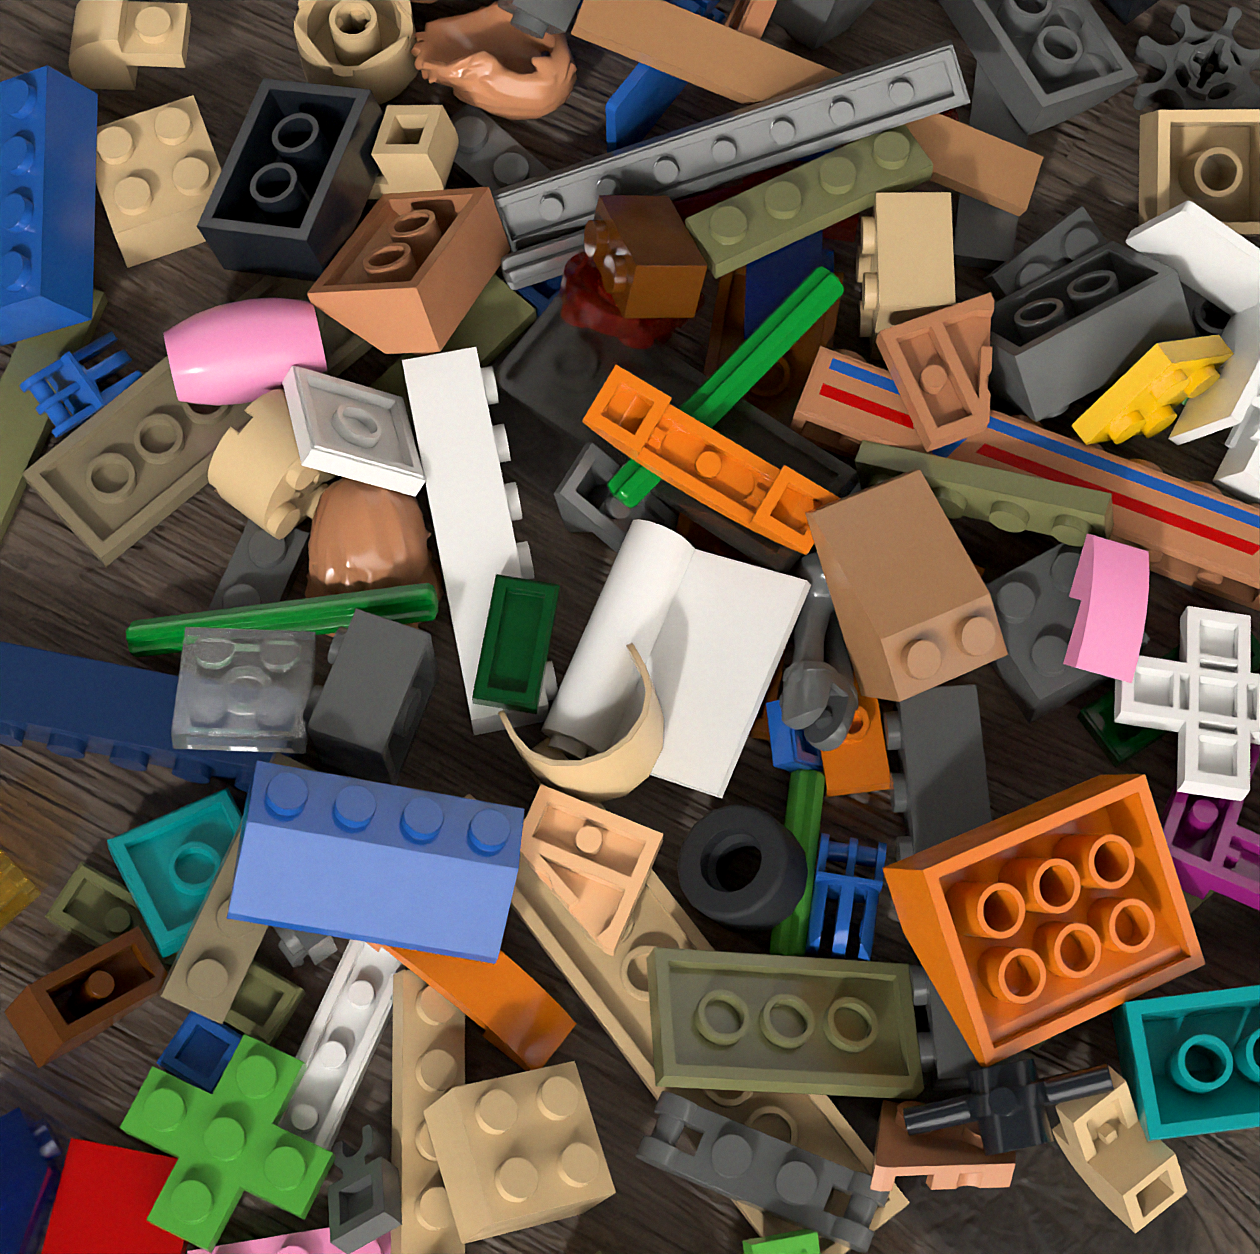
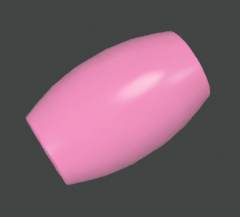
(242, 349)

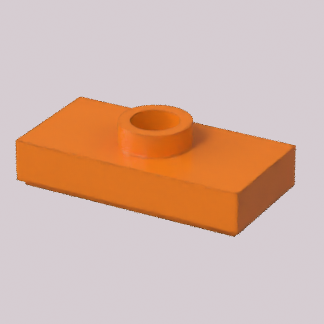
(861, 759)

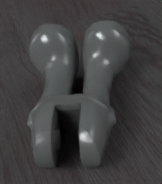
(820, 681)

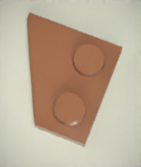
(943, 370)
(947, 1155)

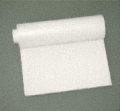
(708, 642)

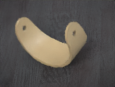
(610, 772)

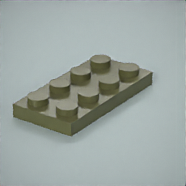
(783, 1024)

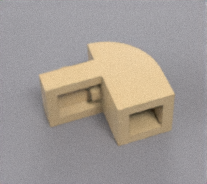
(120, 35)
(414, 149)
(1114, 1157)

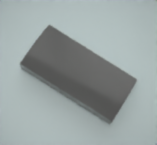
(1043, 56)

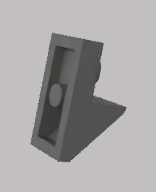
(591, 507)

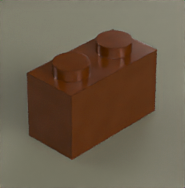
(645, 256)

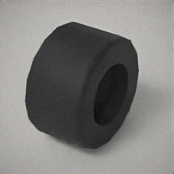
(711, 849)

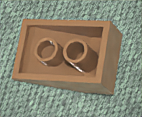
(903, 589)

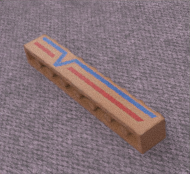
(1184, 525)

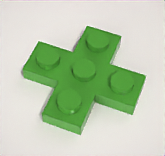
(227, 1143)

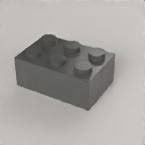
(1082, 328)

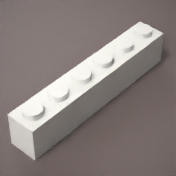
(470, 507)

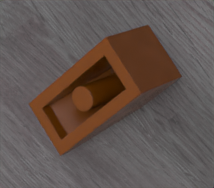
(86, 996)

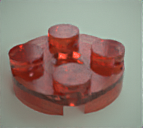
(591, 306)

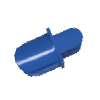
(77, 385)
(847, 891)

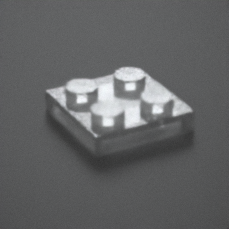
(244, 690)

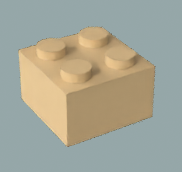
(1202, 160)
(156, 179)
(904, 261)
(518, 1151)

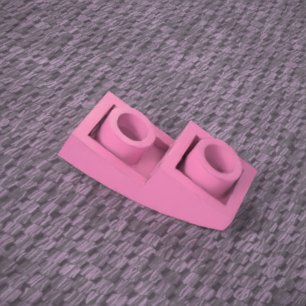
(1112, 609)

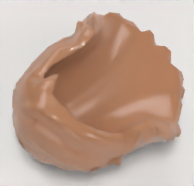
(496, 63)
(368, 541)

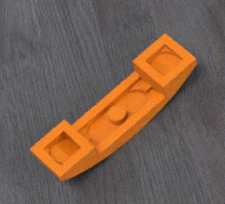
(704, 462)
(499, 998)

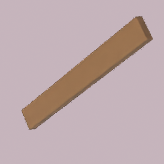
(757, 71)

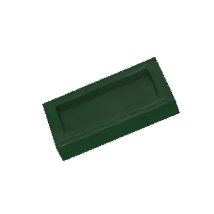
(516, 644)

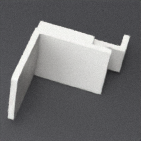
(1227, 273)

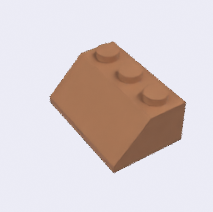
(414, 268)

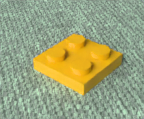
(1152, 389)

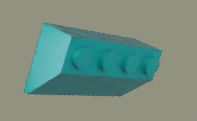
(1192, 1061)

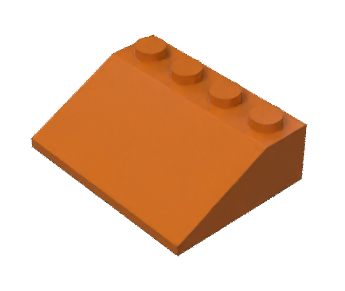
(1047, 914)

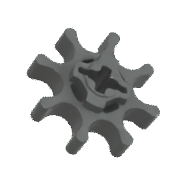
(1187, 59)

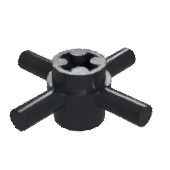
(1009, 1104)

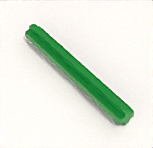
(741, 371)
(315, 614)

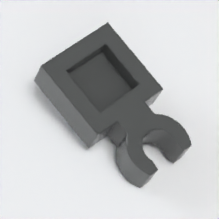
(368, 1195)

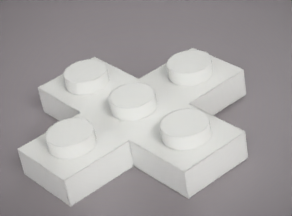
(1205, 699)

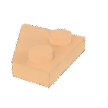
(589, 861)

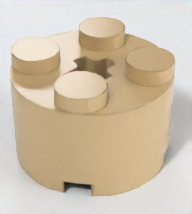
(357, 44)
(263, 470)

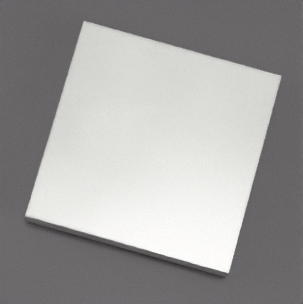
(353, 431)

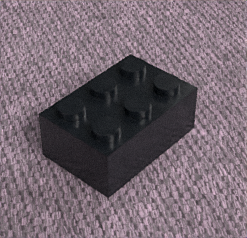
(294, 179)

